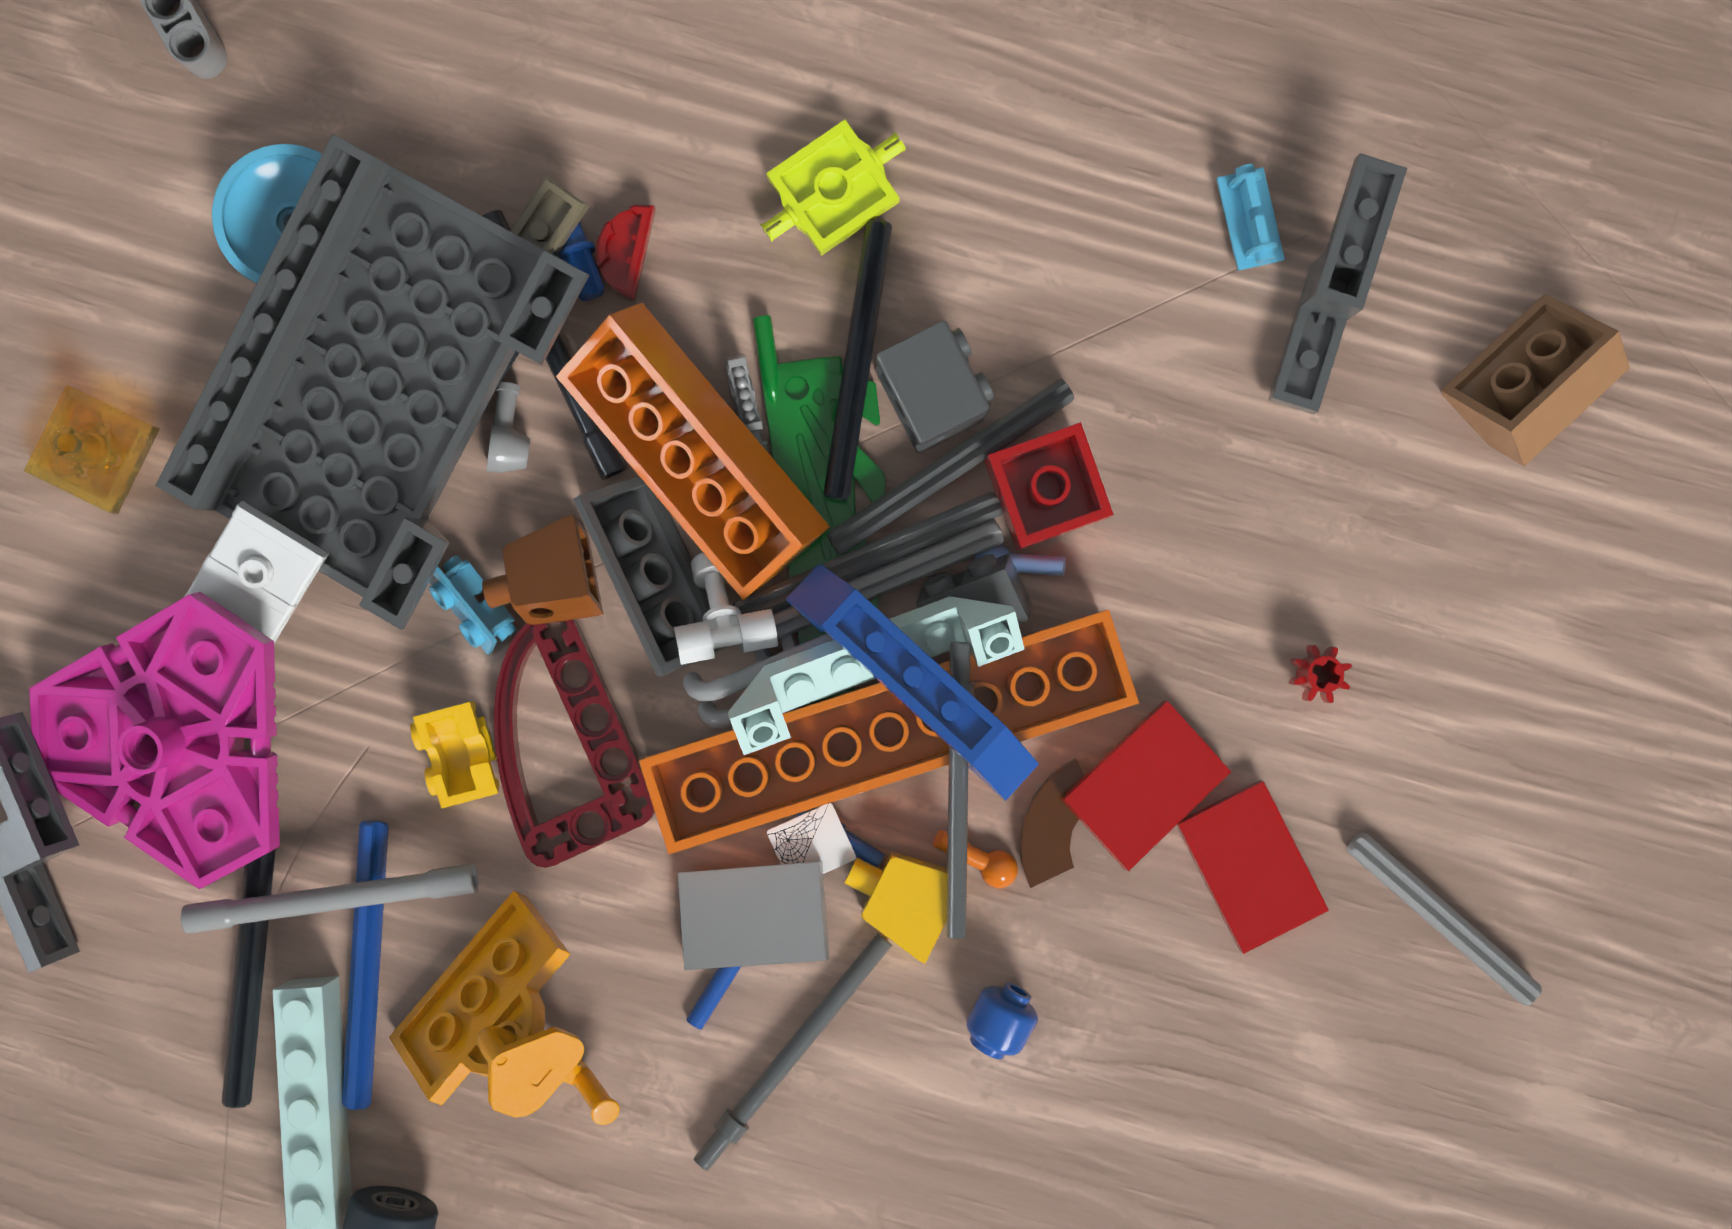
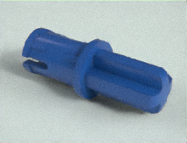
(578, 253)

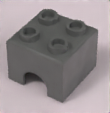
(934, 385)

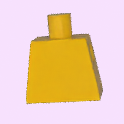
(903, 900)

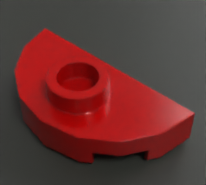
(623, 248)

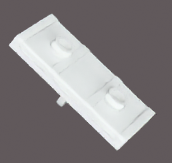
(259, 570)

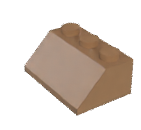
(1537, 378)

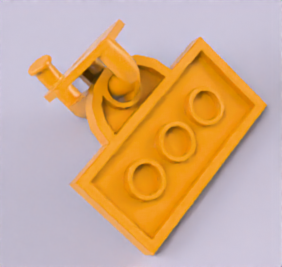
(479, 1005)

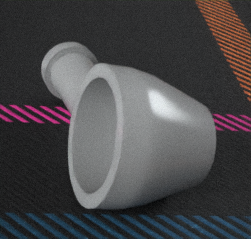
(507, 446)

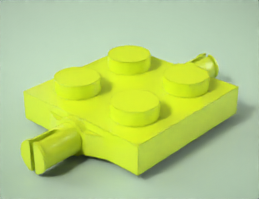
(833, 187)

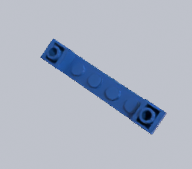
(914, 679)

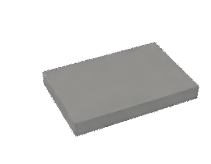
(753, 916)

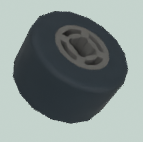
(390, 1209)

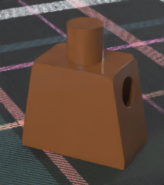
(548, 575)

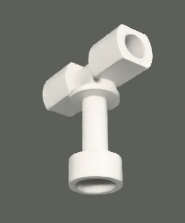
(723, 623)

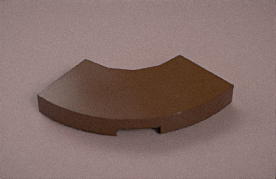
(1049, 827)

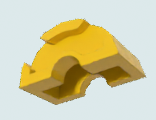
(458, 753)

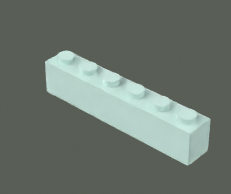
(311, 1102)

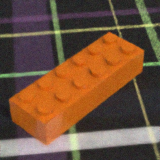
(691, 449)

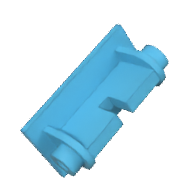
(1250, 217)
(458, 591)

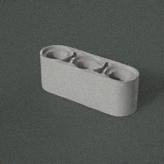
(186, 30)

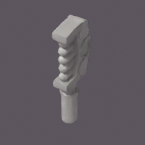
(743, 395)

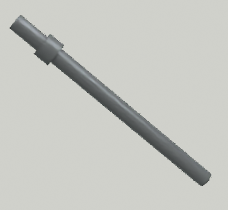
(958, 810)
(733, 1123)

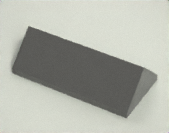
(645, 566)

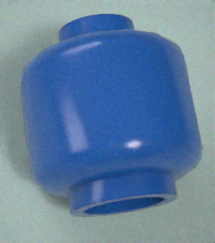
(1001, 1020)

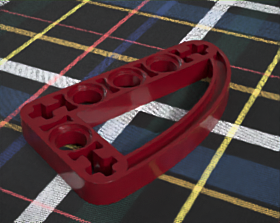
(593, 742)

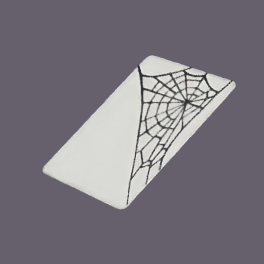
(813, 838)

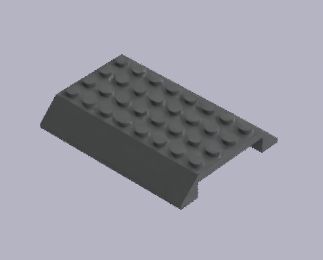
(367, 371)

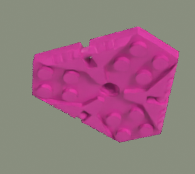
(168, 729)

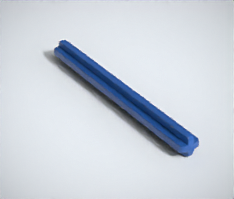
(364, 971)

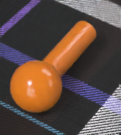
(996, 867)

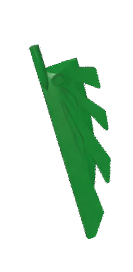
(800, 423)

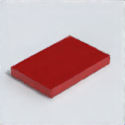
(1145, 785)
(1252, 866)

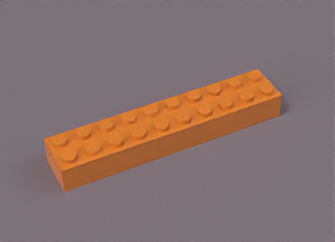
(876, 740)

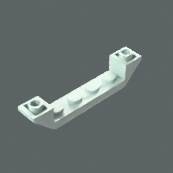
(830, 669)

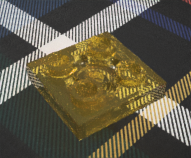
(75, 441)

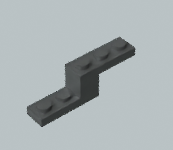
(1337, 283)
(31, 836)

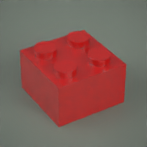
(1048, 486)

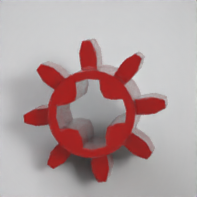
(1331, 667)

